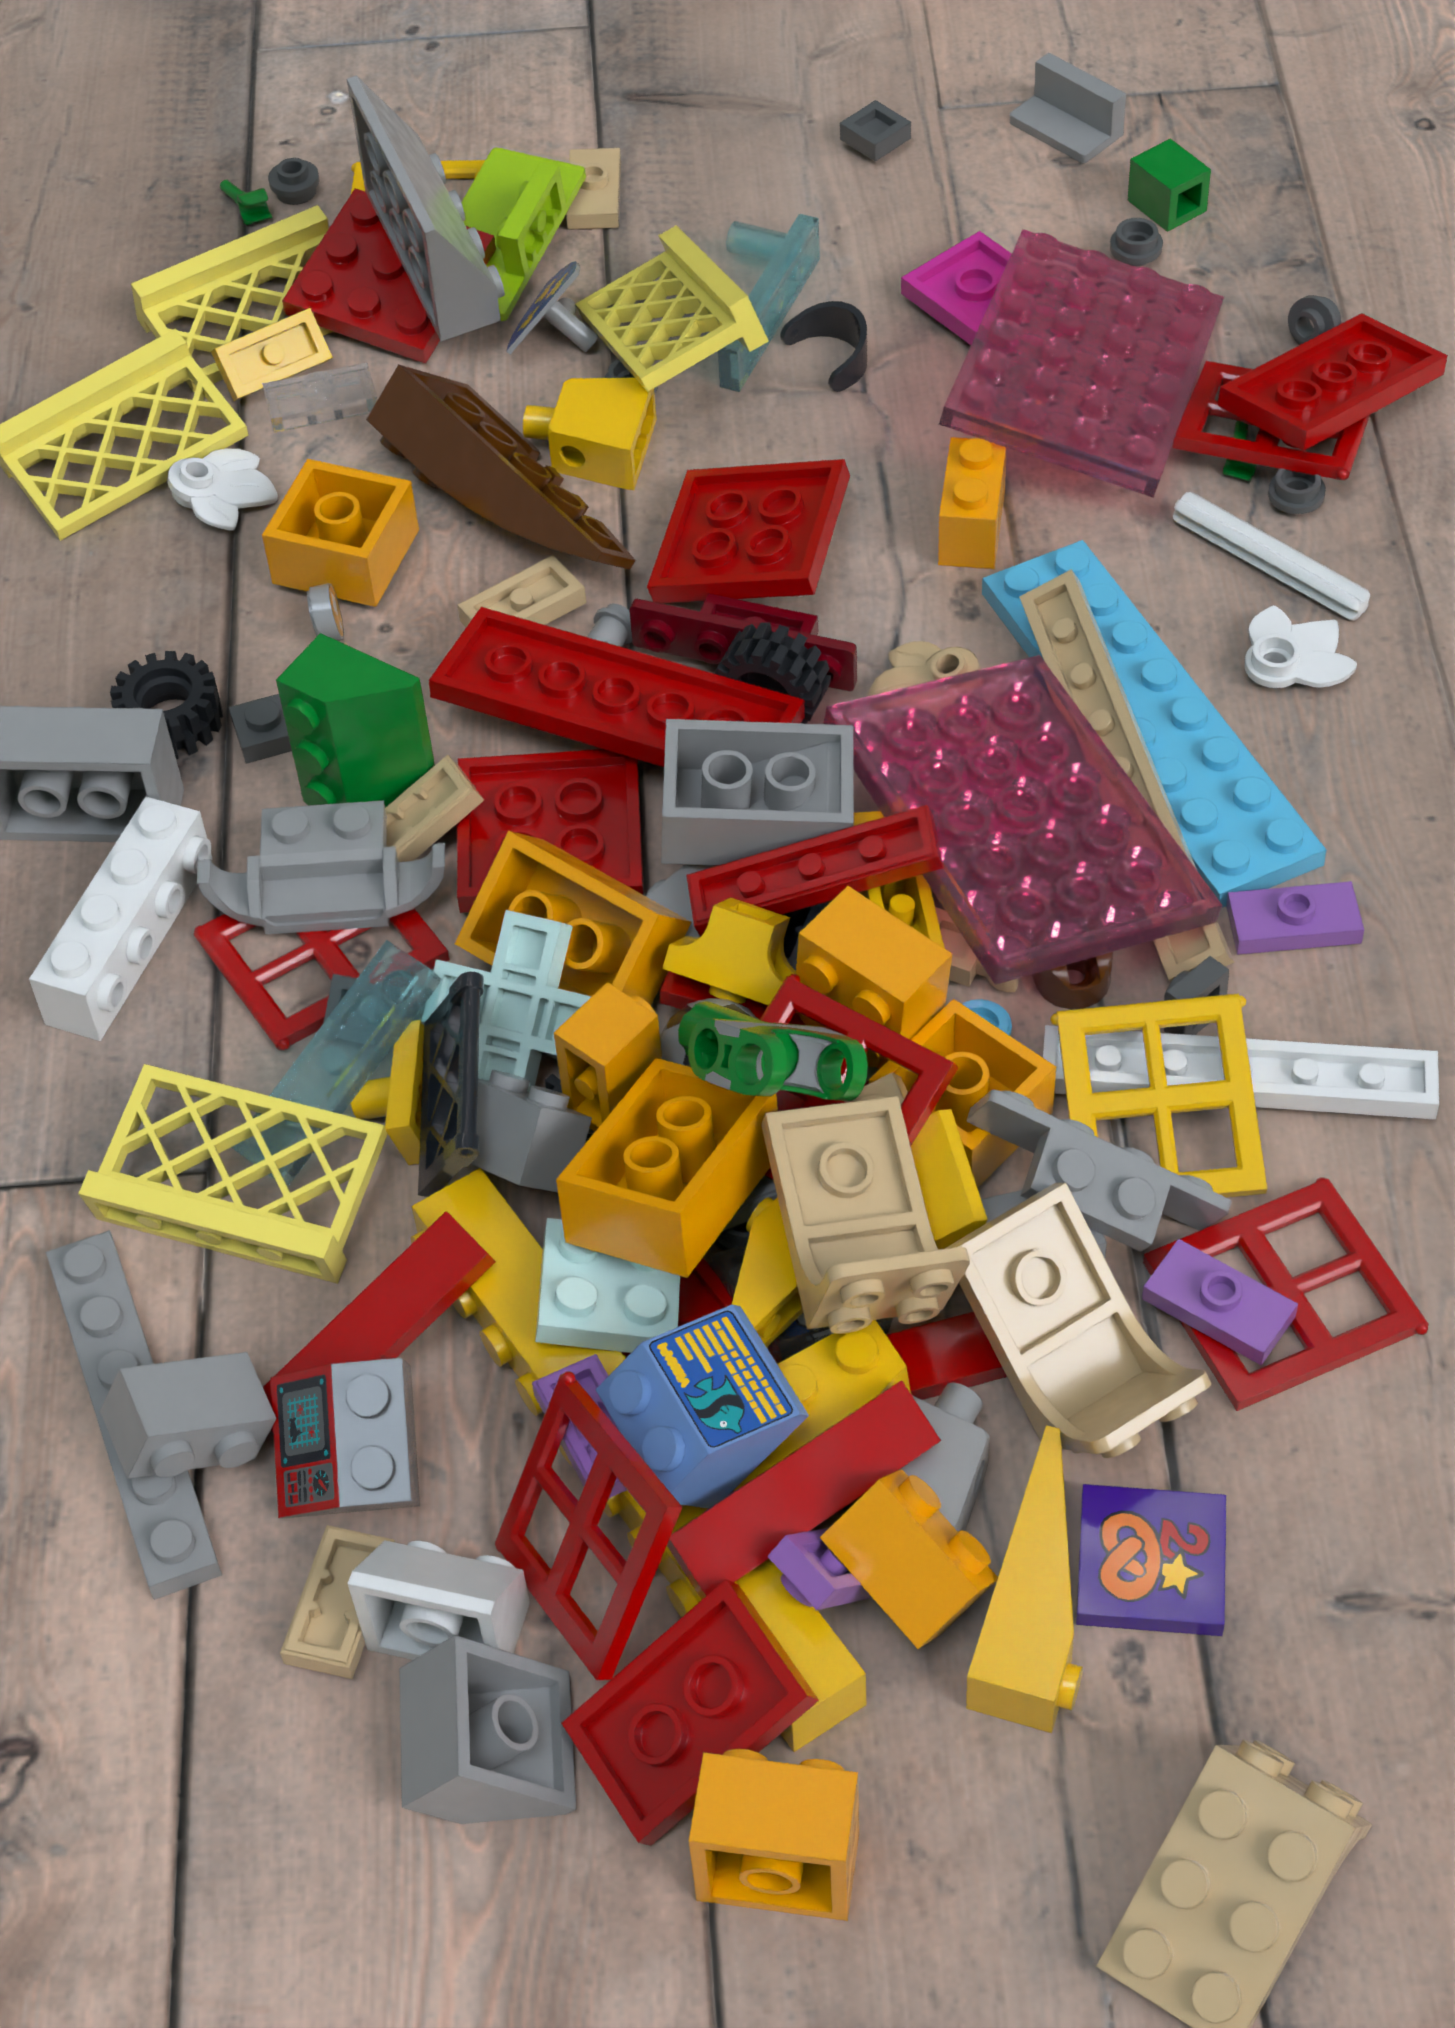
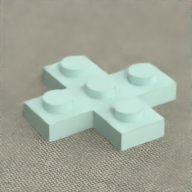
(519, 995)

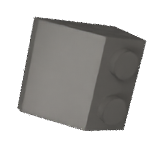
(484, 1735)

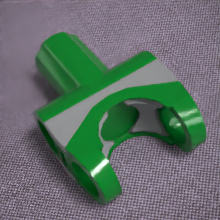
(770, 1057)

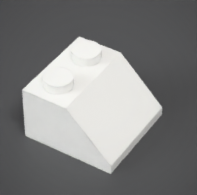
(422, 1596)

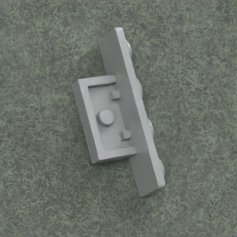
(1112, 1185)

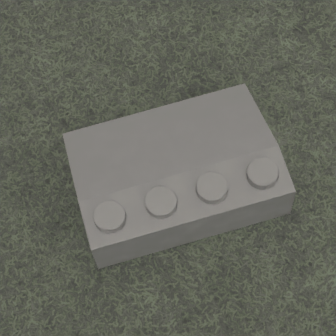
(423, 219)

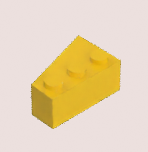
(836, 1380)

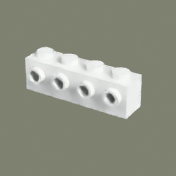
(121, 919)

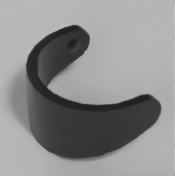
(837, 321)

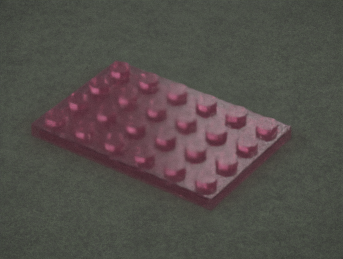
(1084, 362)
(1032, 818)

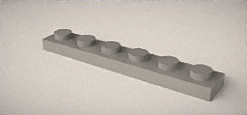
(109, 1337)

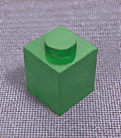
(1168, 184)

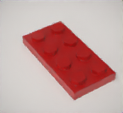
(1331, 381)

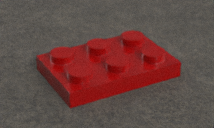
(696, 1690)

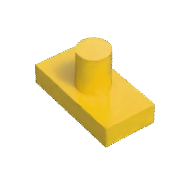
(398, 1095)

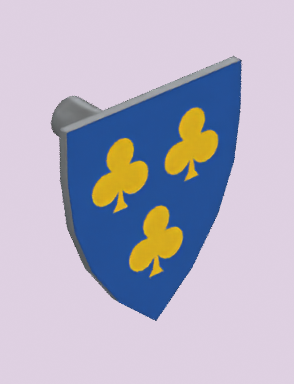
(558, 313)

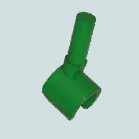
(251, 204)
(1238, 468)

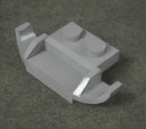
(323, 872)

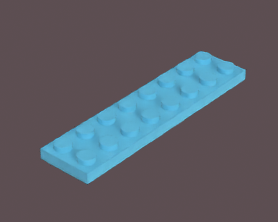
(1223, 800)

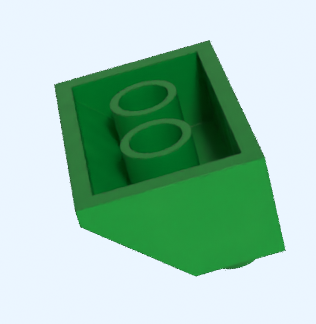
(353, 725)

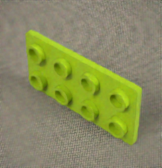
(522, 205)

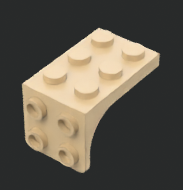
(857, 1216)
(1069, 1330)
(1233, 1887)

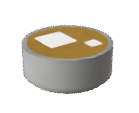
(325, 611)

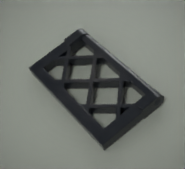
(450, 1085)

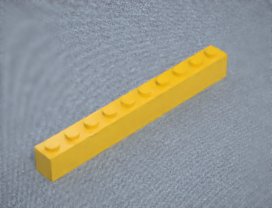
(507, 1310)

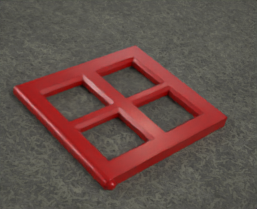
(1265, 448)
(317, 945)
(932, 1069)
(1321, 1350)
(552, 1587)

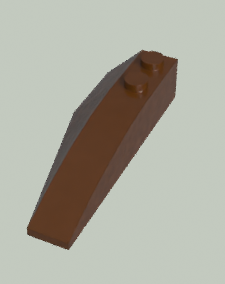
(486, 464)

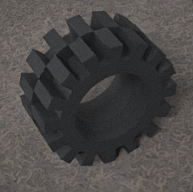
(766, 653)
(174, 681)

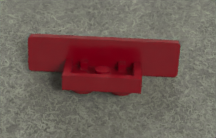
(709, 632)

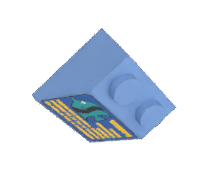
(703, 1405)

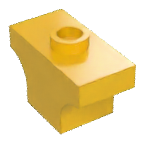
(737, 953)

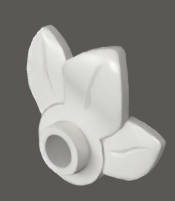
(220, 486)
(1295, 652)

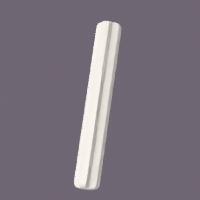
(1271, 556)

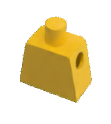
(596, 429)

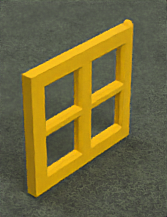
(1161, 1100)

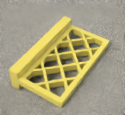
(229, 272)
(700, 289)
(97, 407)
(220, 1224)

